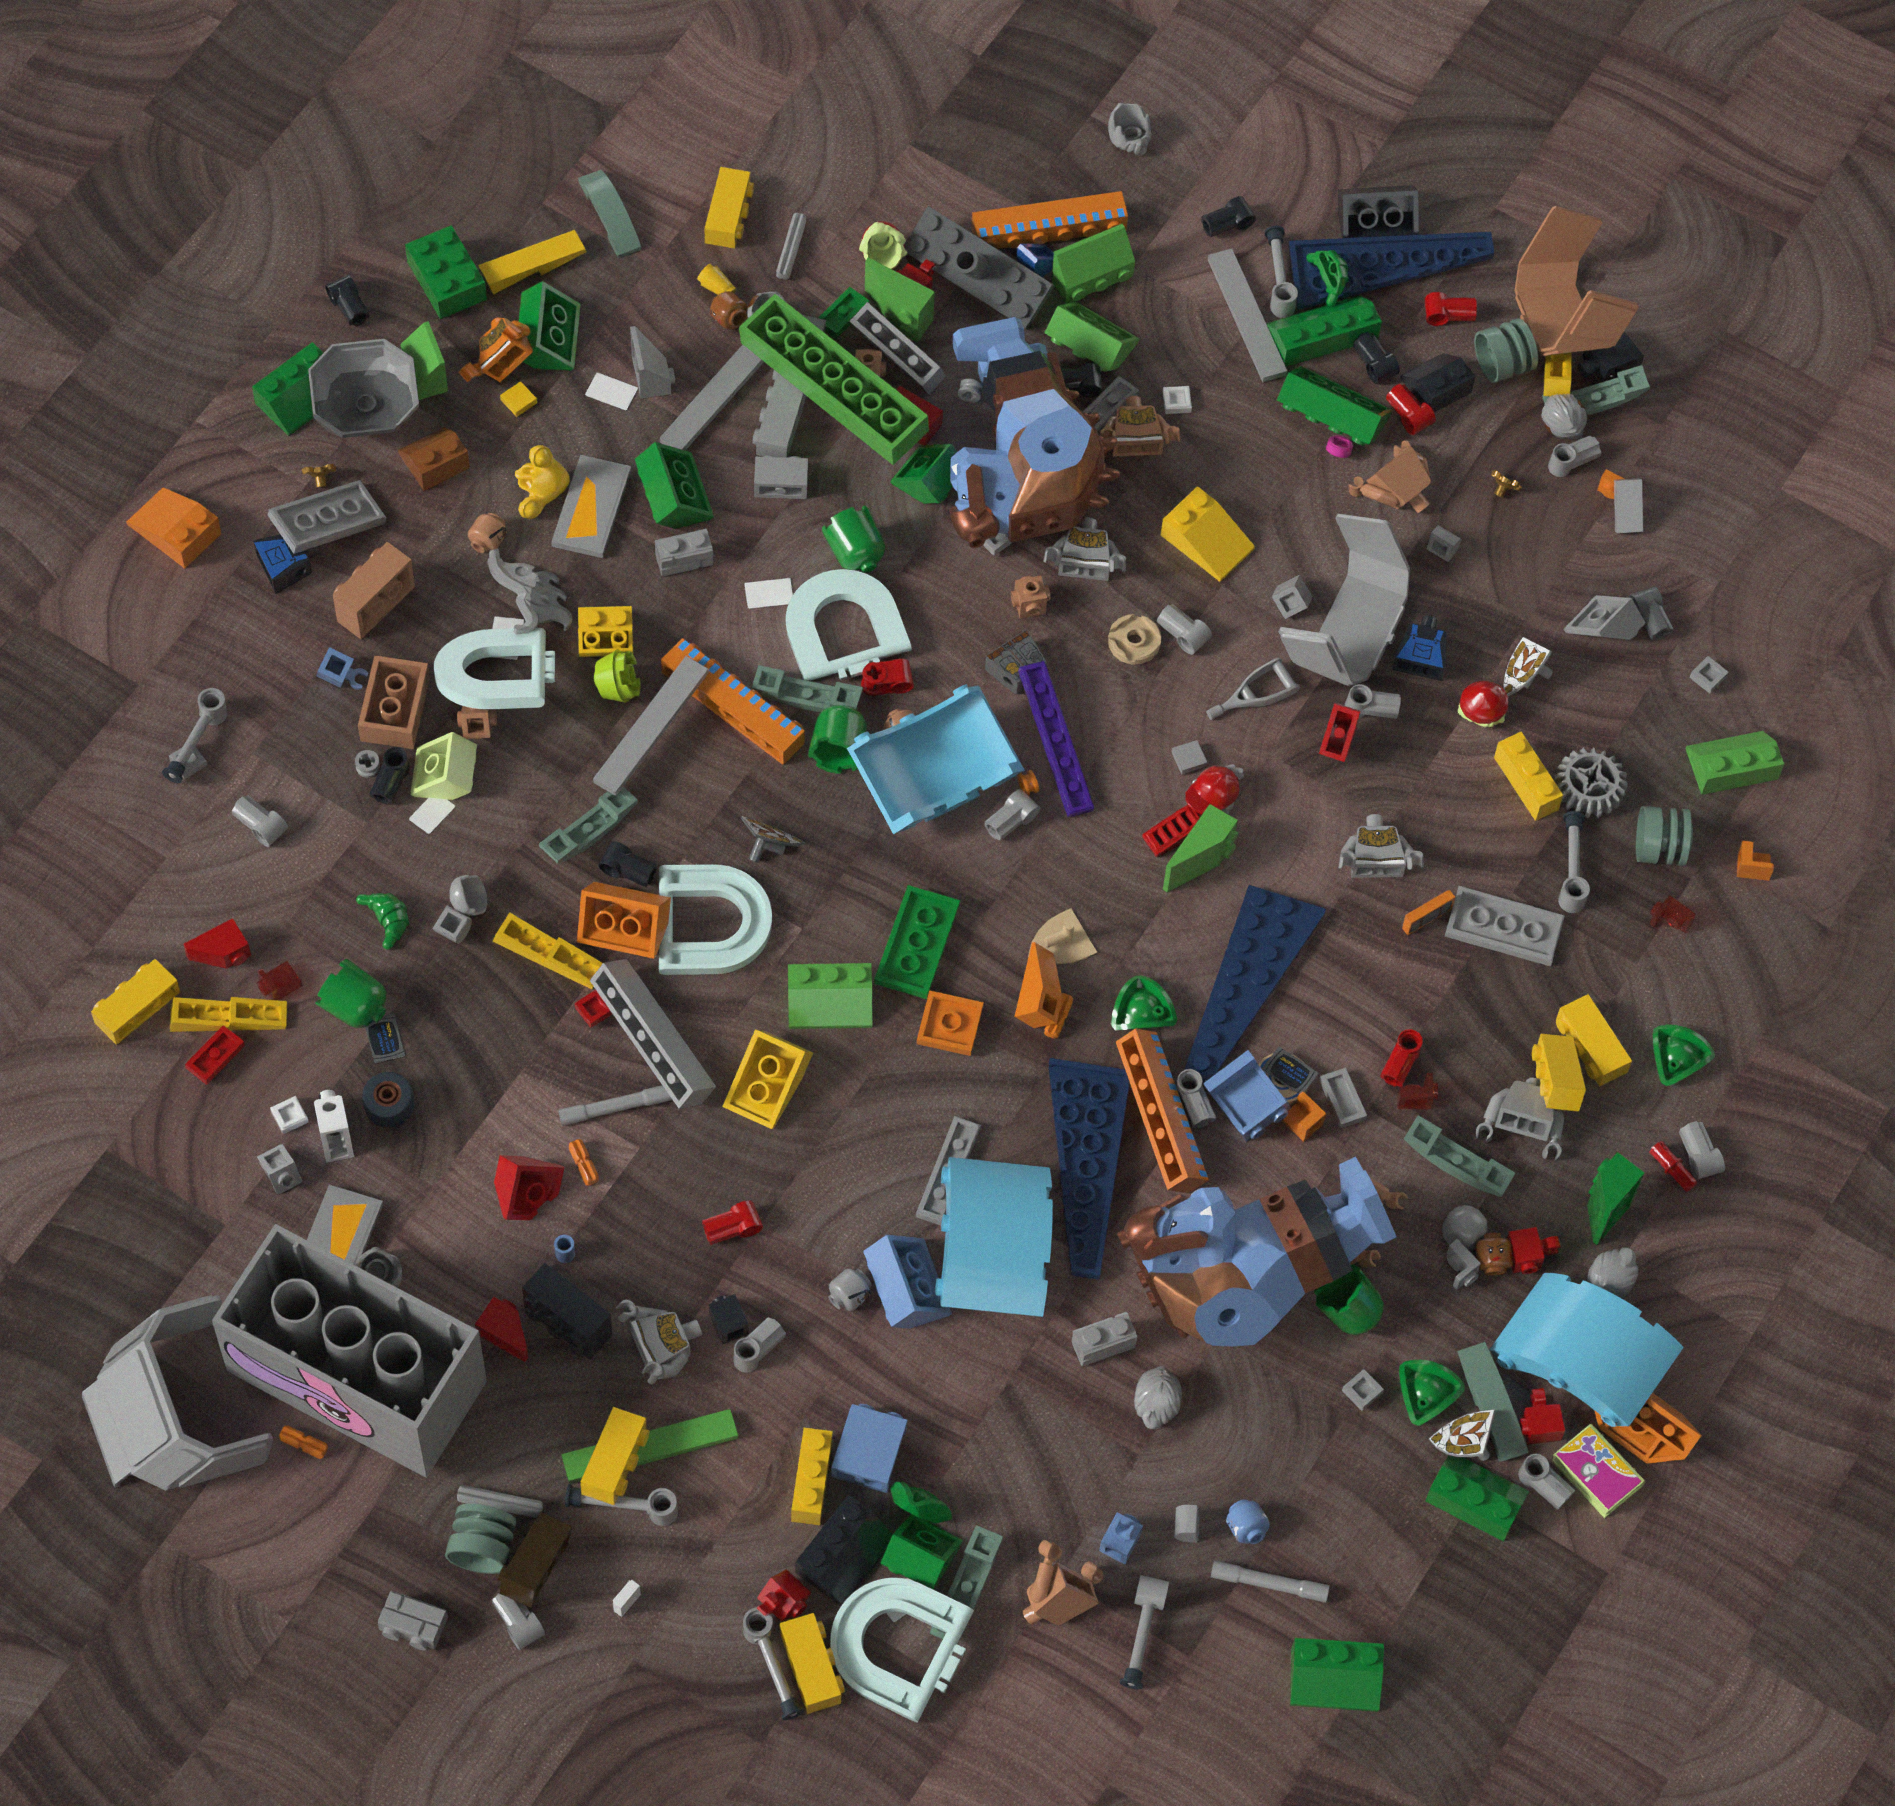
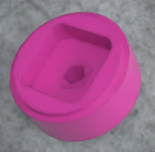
(1339, 446)

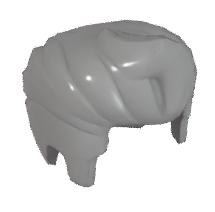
(1130, 128)
(381, 1265)
(1614, 1271)
(1157, 1397)

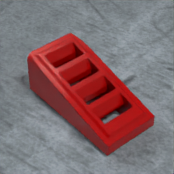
(1179, 817)

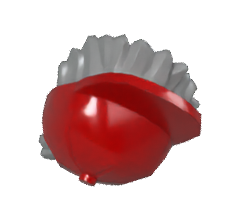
(1216, 787)

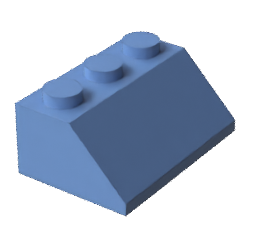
(905, 1281)

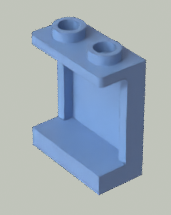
(1247, 1096)
(869, 1447)

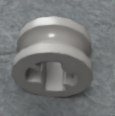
(970, 390)
(373, 759)

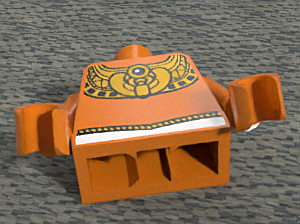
(500, 350)

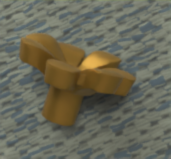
(319, 473)
(1504, 484)

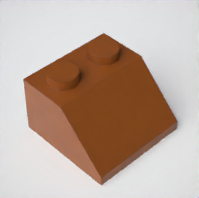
(435, 457)

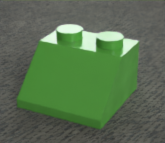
(428, 361)

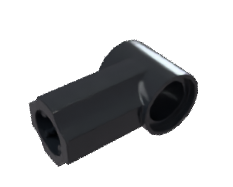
(1234, 215)
(346, 296)
(1378, 362)
(1084, 380)
(390, 777)
(622, 862)

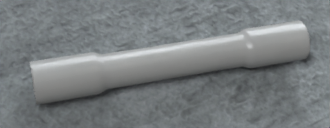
(583, 1112)
(1302, 1588)

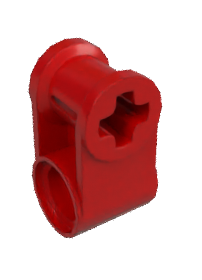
(888, 677)

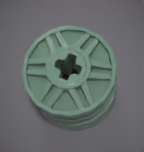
(1506, 350)
(1668, 836)
(480, 1538)

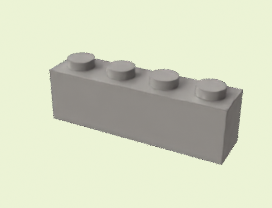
(898, 348)

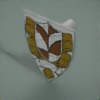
(1524, 665)
(1466, 1435)

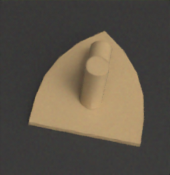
(1065, 938)

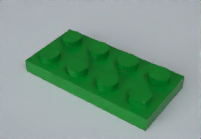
(917, 942)

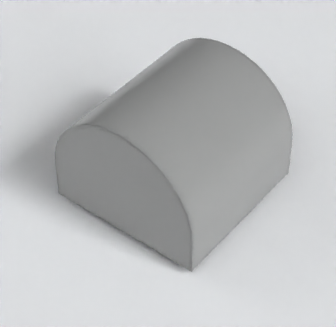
(1443, 543)
(453, 925)
(1187, 1523)

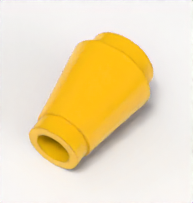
(714, 280)

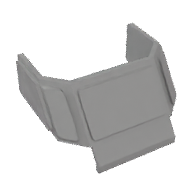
(137, 1417)

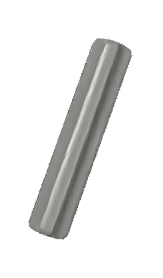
(791, 246)
(502, 1501)

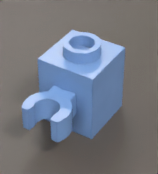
(337, 668)
(1121, 1537)

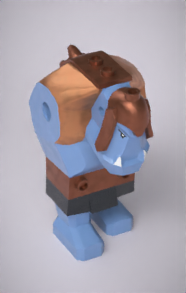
(1045, 445)
(1243, 1269)

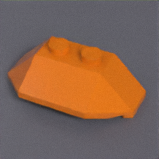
(1656, 1433)

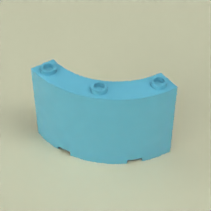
(935, 759)
(995, 1236)
(1588, 1345)

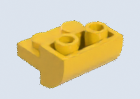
(604, 630)

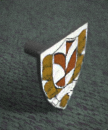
(768, 838)

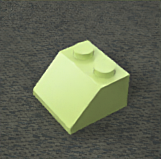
(444, 768)

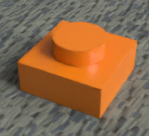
(1606, 483)

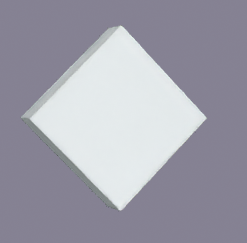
(1177, 400)
(289, 1115)
(626, 1598)

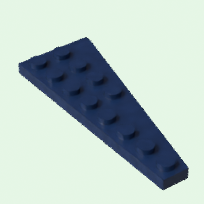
(1384, 261)
(1259, 952)
(1088, 1131)

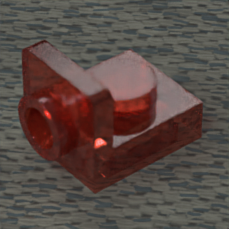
(1674, 912)
(278, 981)
(1418, 1097)

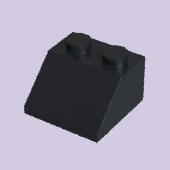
(1440, 381)

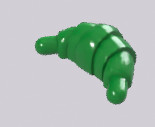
(1333, 272)
(390, 914)

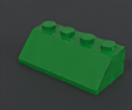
(1324, 329)
(1334, 405)

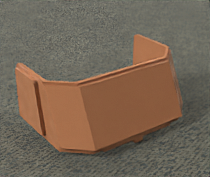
(1549, 291)

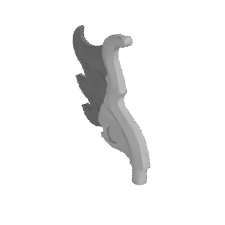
(535, 594)

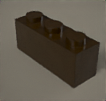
(534, 1559)

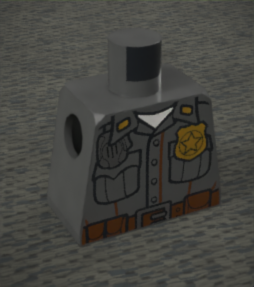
(1006, 660)

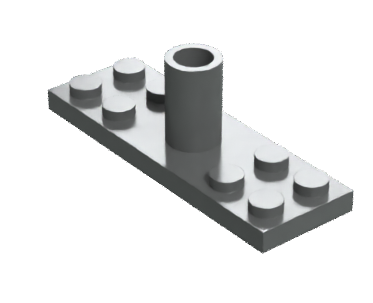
(993, 276)

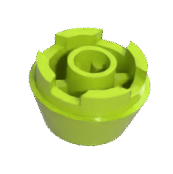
(616, 676)

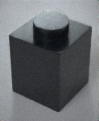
(728, 1318)

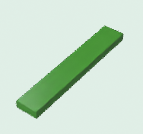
(665, 1442)

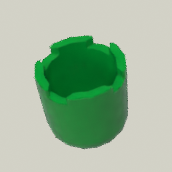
(855, 539)
(833, 735)
(353, 996)
(1351, 1302)

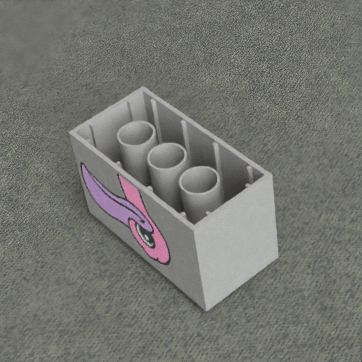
(350, 1350)

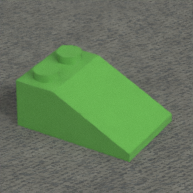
(900, 299)
(1203, 848)

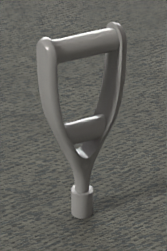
(1250, 699)

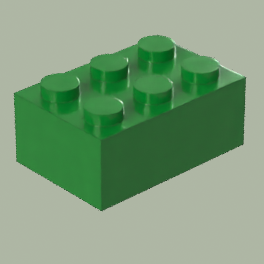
(446, 272)

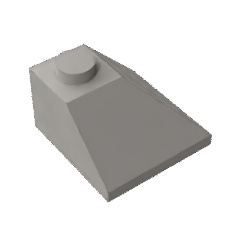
(650, 367)
(1607, 618)

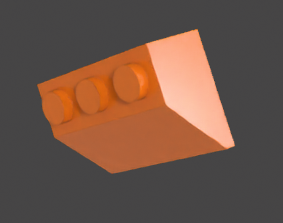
(622, 919)

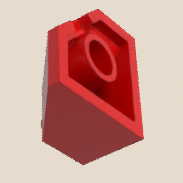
(525, 1185)

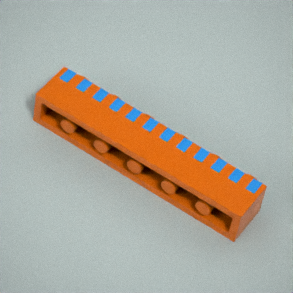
(1050, 220)
(739, 705)
(1162, 1111)

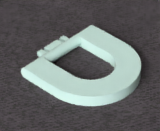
(837, 586)
(503, 694)
(721, 956)
(912, 1599)

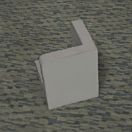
(1292, 596)

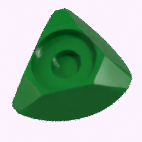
(1142, 1006)
(1679, 1052)
(1428, 1389)
(920, 1503)

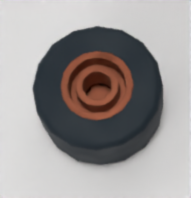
(393, 1108)

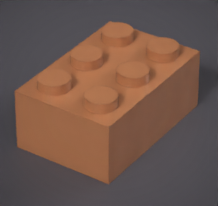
(373, 590)
(394, 702)

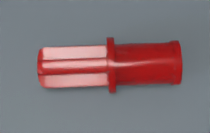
(1673, 1166)

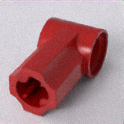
(1443, 309)
(1413, 414)
(1402, 1059)
(739, 1221)

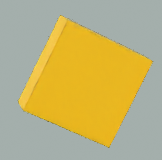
(518, 399)

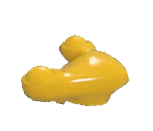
(542, 479)

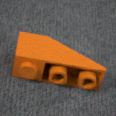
(1040, 989)

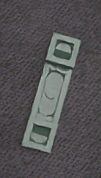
(611, 212)
(1612, 393)
(802, 693)
(590, 827)
(1457, 1160)
(973, 1570)

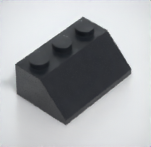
(1378, 211)
(844, 1550)

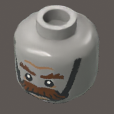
(849, 1289)

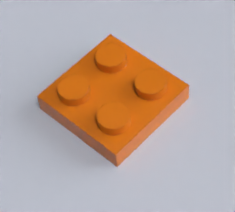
(950, 1023)

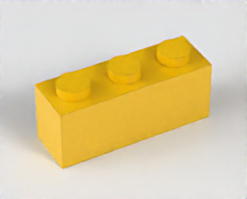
(728, 207)
(1528, 776)
(135, 1001)
(1594, 1040)
(1559, 1072)
(614, 1456)
(811, 1476)
(811, 1663)

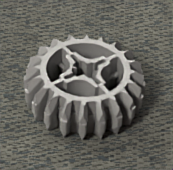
(1579, 770)

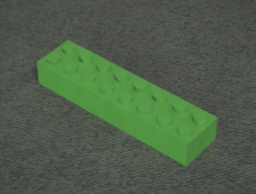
(834, 379)

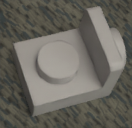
(280, 1169)
(1462, 1260)

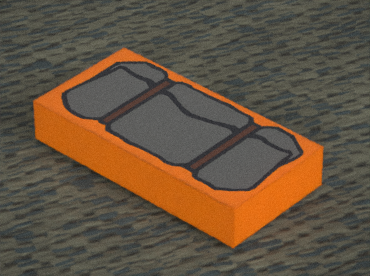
(1428, 912)

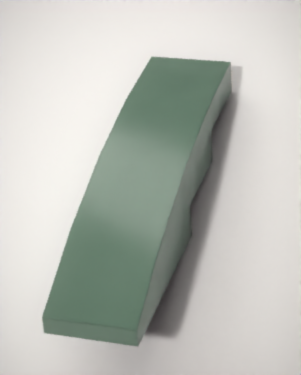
(1490, 1394)

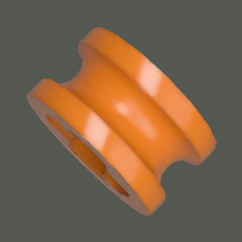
(1028, 782)

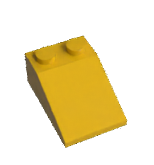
(1206, 534)
(767, 1078)

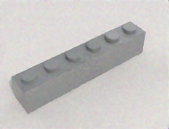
(782, 413)
(652, 1033)

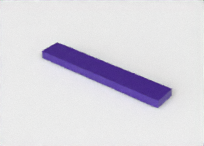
(1056, 739)

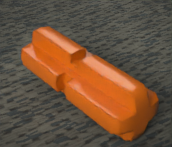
(1054, 1029)
(582, 1160)
(298, 1439)

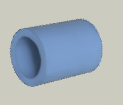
(567, 1255)

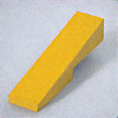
(539, 257)
(1557, 374)
(551, 953)
(235, 1015)

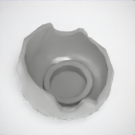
(468, 895)
(1466, 1225)

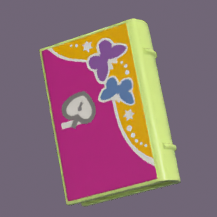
(1597, 1470)

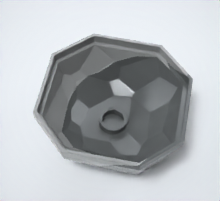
(363, 388)

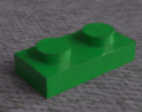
(842, 311)

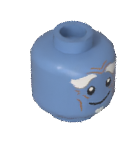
(1247, 1522)

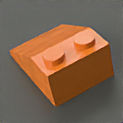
(176, 526)

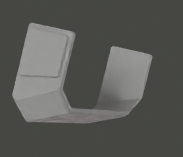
(1364, 609)

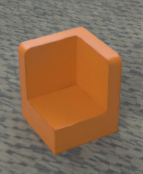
(1753, 864)
(1304, 1117)

